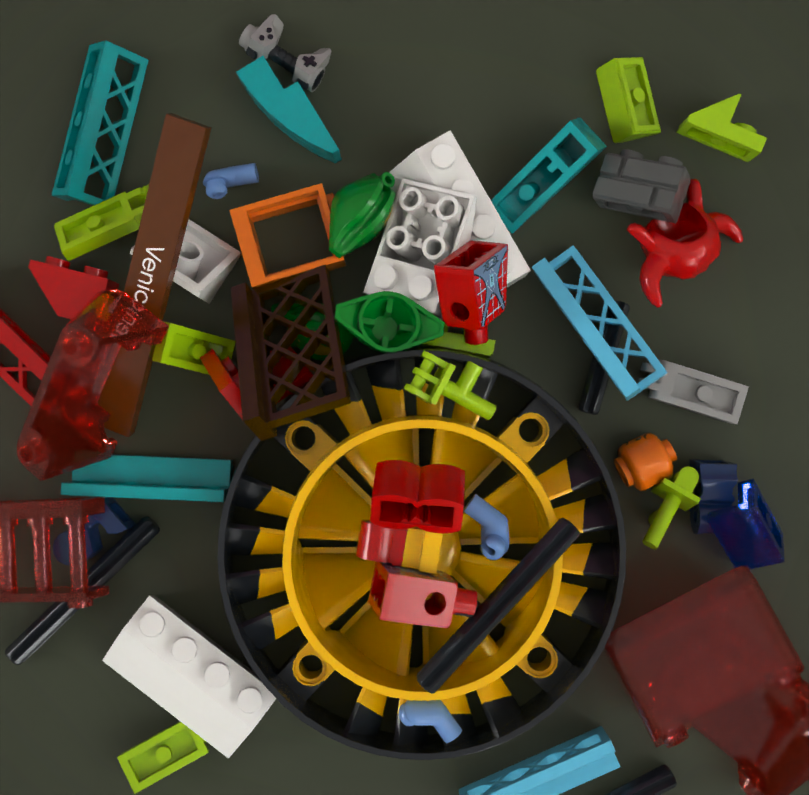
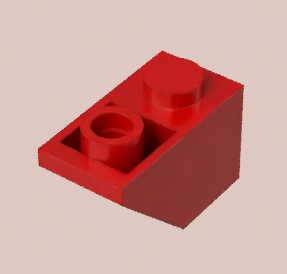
(66, 288)

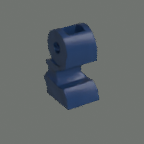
(715, 490)
(113, 520)

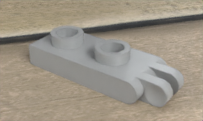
(697, 392)

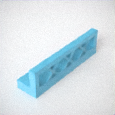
(588, 332)
(553, 769)

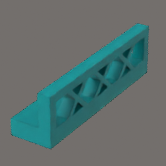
(86, 122)
(153, 478)

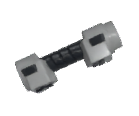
(263, 41)

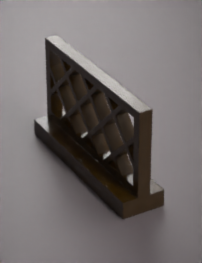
(256, 361)

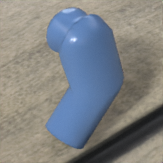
(220, 179)
(494, 527)
(430, 713)

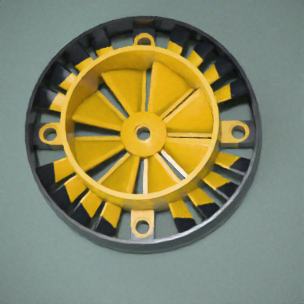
(330, 580)

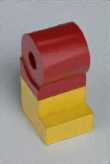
(401, 547)

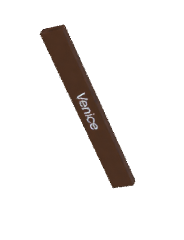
(156, 259)

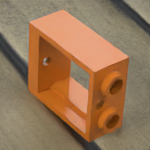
(245, 216)

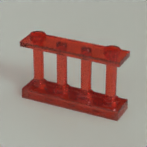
(39, 516)

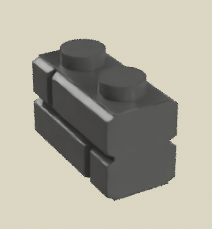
(642, 185)

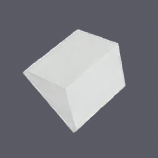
(203, 262)

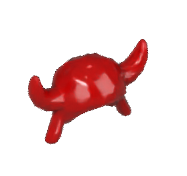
(684, 246)

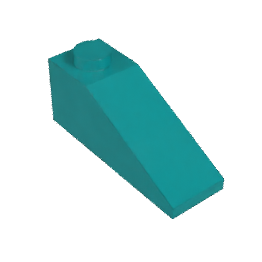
(547, 173)

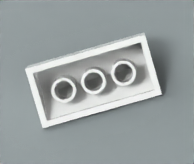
(446, 166)
(189, 675)

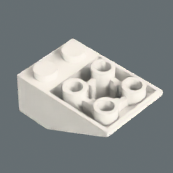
(420, 233)

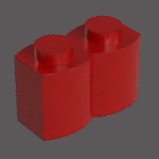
(418, 496)

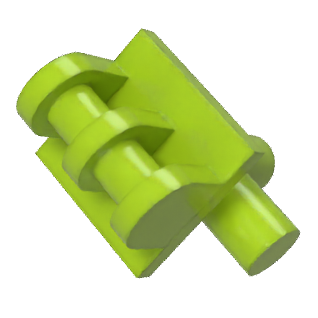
(441, 385)
(676, 494)

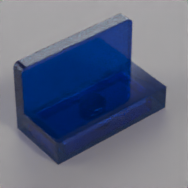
(749, 529)

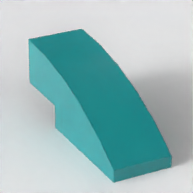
(288, 109)

